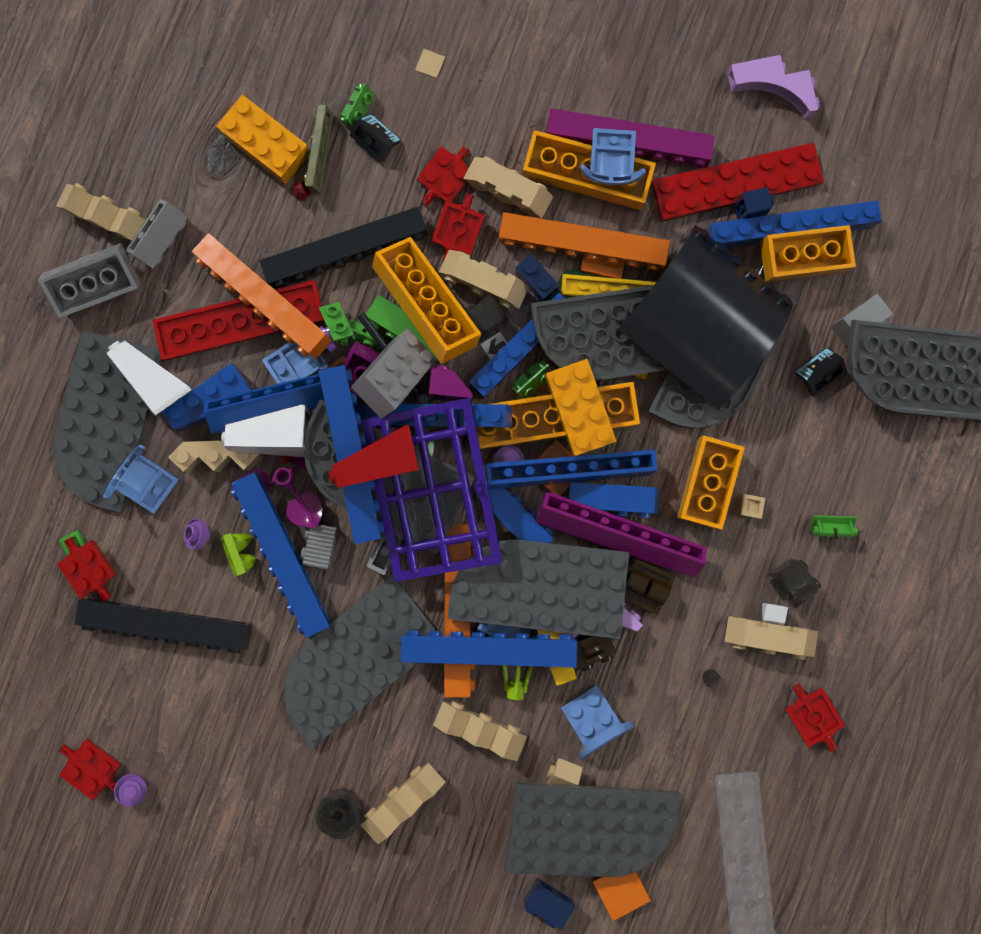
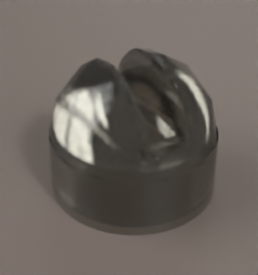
(710, 677)

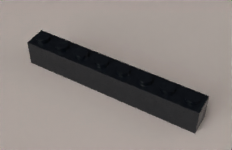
(342, 248)
(163, 624)

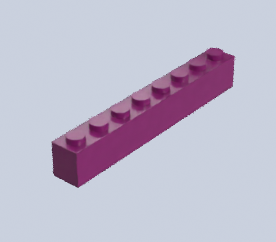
(651, 140)
(621, 534)

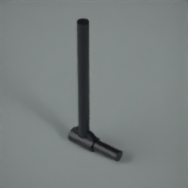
(420, 397)

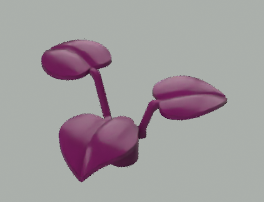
(305, 509)

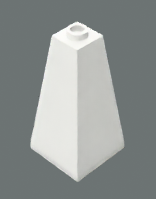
(149, 380)
(269, 434)

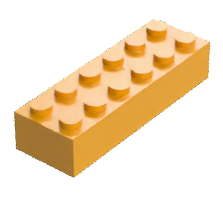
(559, 162)
(426, 300)

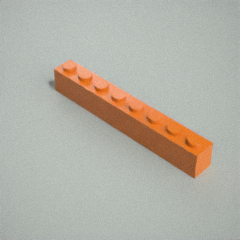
(584, 240)
(262, 296)
(457, 676)

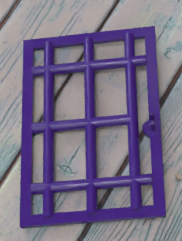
(480, 486)

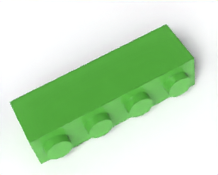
(392, 319)

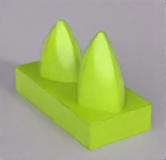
(232, 545)

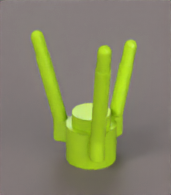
(516, 687)

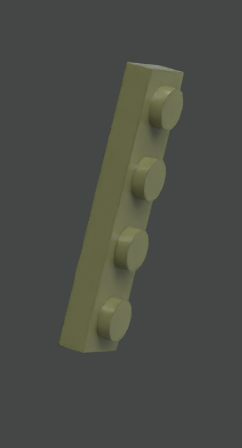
(320, 141)

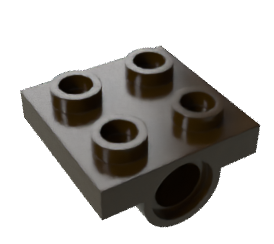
(648, 586)

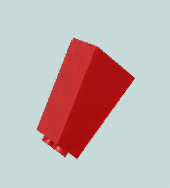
(381, 459)

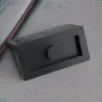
(374, 136)
(821, 371)

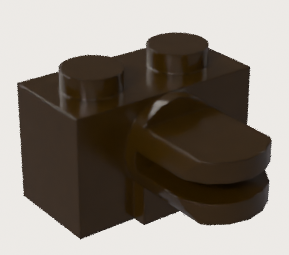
(593, 649)

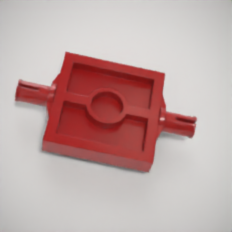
(444, 175)
(458, 227)
(87, 569)
(814, 717)
(89, 768)

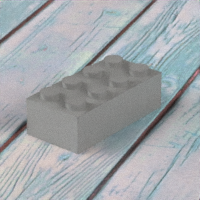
(89, 280)
(394, 373)

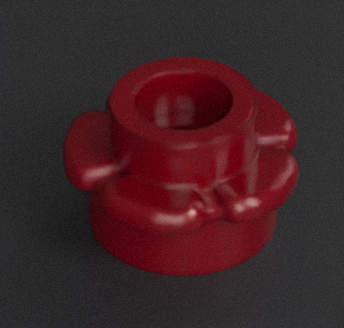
(300, 191)

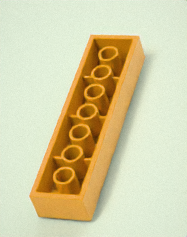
(538, 419)

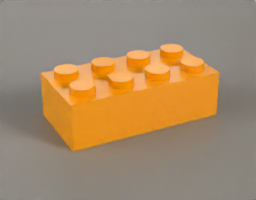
(263, 139)
(807, 253)
(580, 407)
(710, 482)

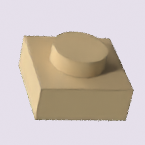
(752, 506)

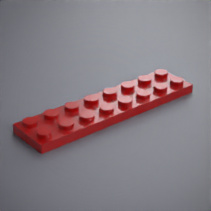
(724, 183)
(227, 323)

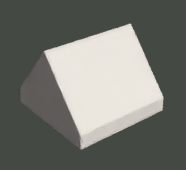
(774, 613)

